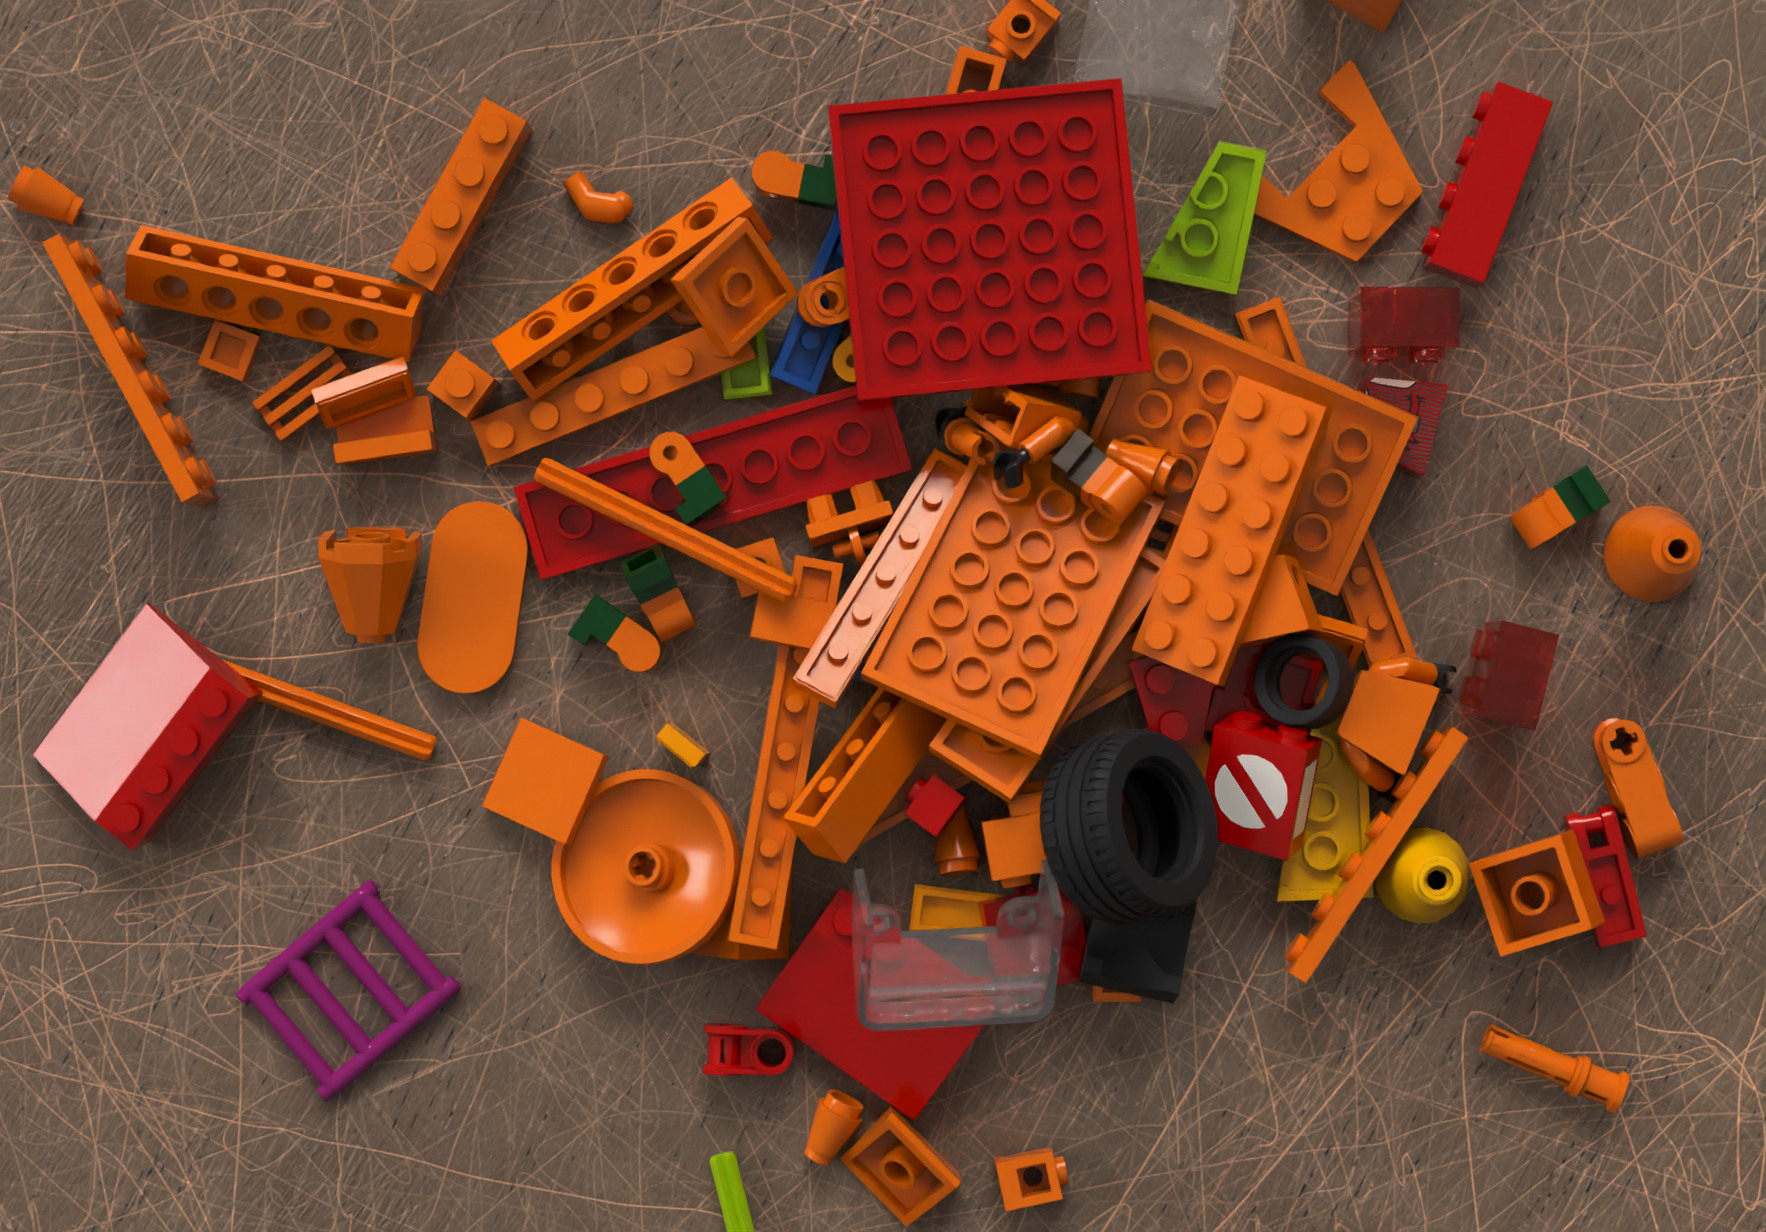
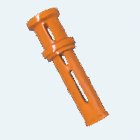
(1576, 1074)

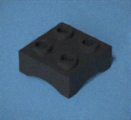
(1139, 956)

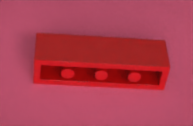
(1486, 185)

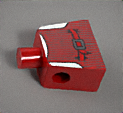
(1421, 400)

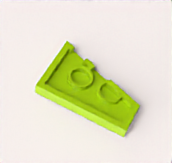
(1214, 224)

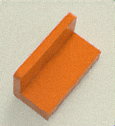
(388, 434)

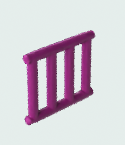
(366, 1050)

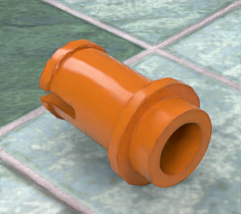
(966, 438)

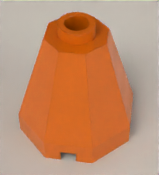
(370, 577)

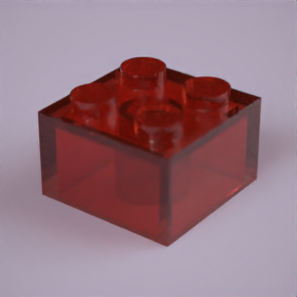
(1403, 322)
(1508, 674)

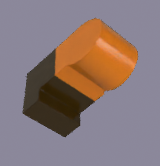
(1096, 478)

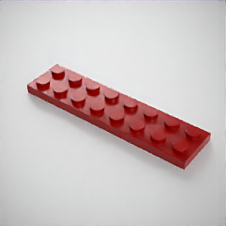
(756, 461)

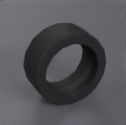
(1271, 668)

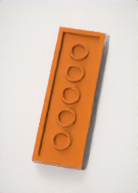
(125, 357)
(1231, 530)
(1006, 769)

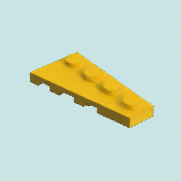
(1333, 828)

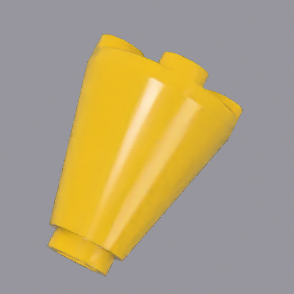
(1403, 878)

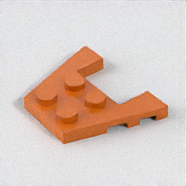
(1355, 188)

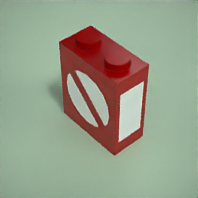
(1262, 783)

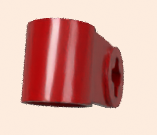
(743, 1050)

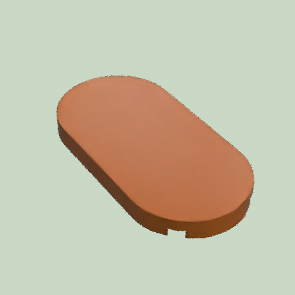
(473, 597)

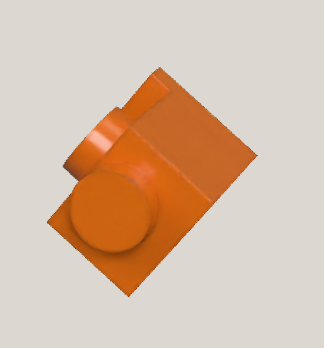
(1016, 46)
(1019, 1193)

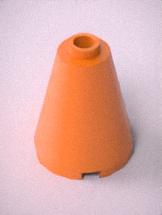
(1652, 553)

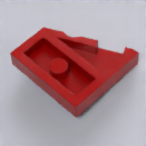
(1171, 700)

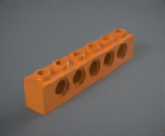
(274, 293)
(617, 295)

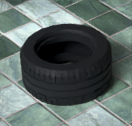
(1086, 833)

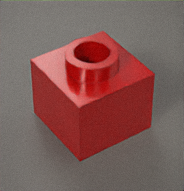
(933, 804)

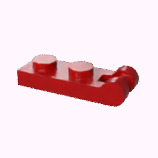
(1609, 876)

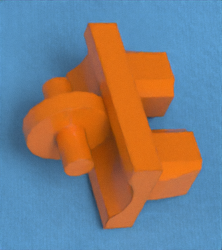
(829, 527)

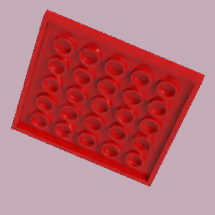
(989, 239)

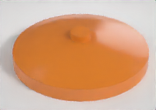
(647, 868)

